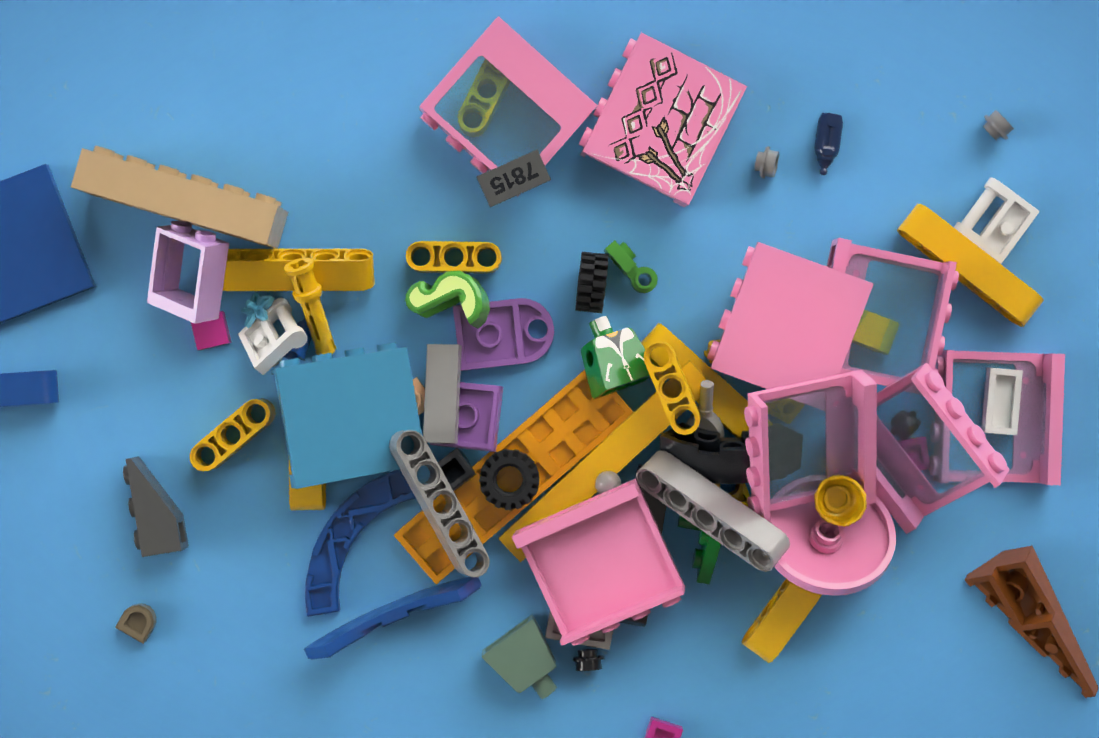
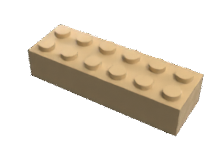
(178, 198)

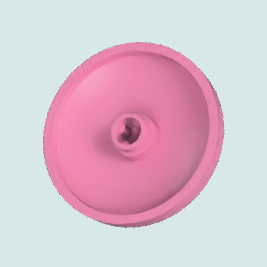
(835, 557)

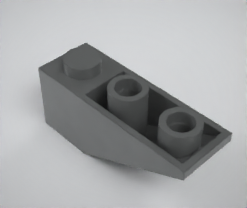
(157, 517)

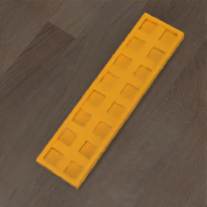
(552, 437)

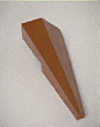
(1024, 594)

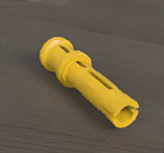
(308, 294)

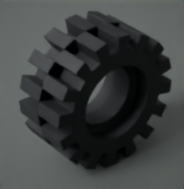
(592, 282)
(505, 499)

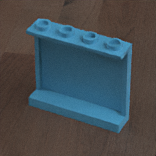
(345, 413)

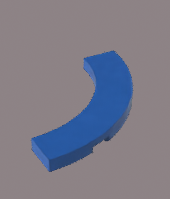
(340, 533)
(429, 598)

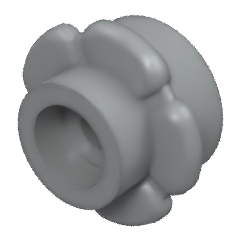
(997, 125)
(767, 162)

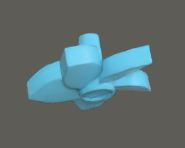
(256, 308)

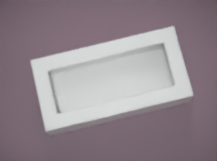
(1002, 401)

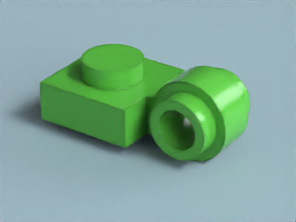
(623, 258)

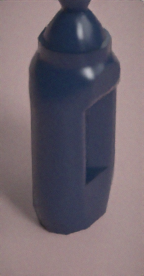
(828, 139)

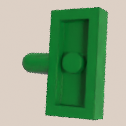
(704, 558)

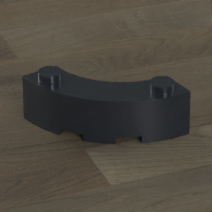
(709, 454)

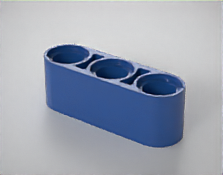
(28, 388)

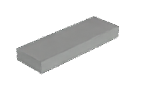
(442, 393)

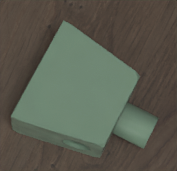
(523, 658)

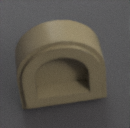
(137, 622)

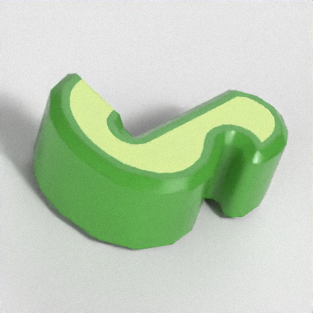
(448, 291)

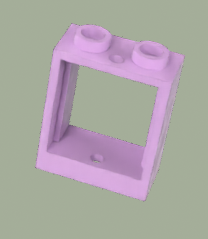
(166, 272)

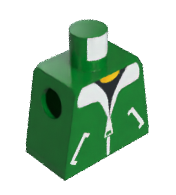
(613, 359)

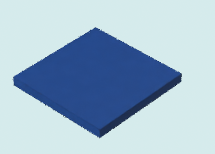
(37, 246)

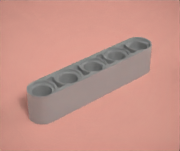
(713, 511)
(452, 512)

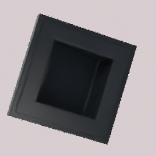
(456, 468)

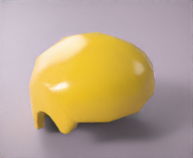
(840, 500)

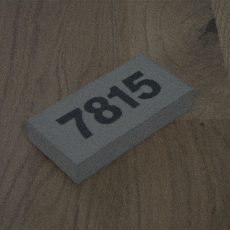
(513, 178)

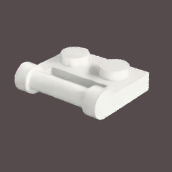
(1004, 227)
(263, 342)

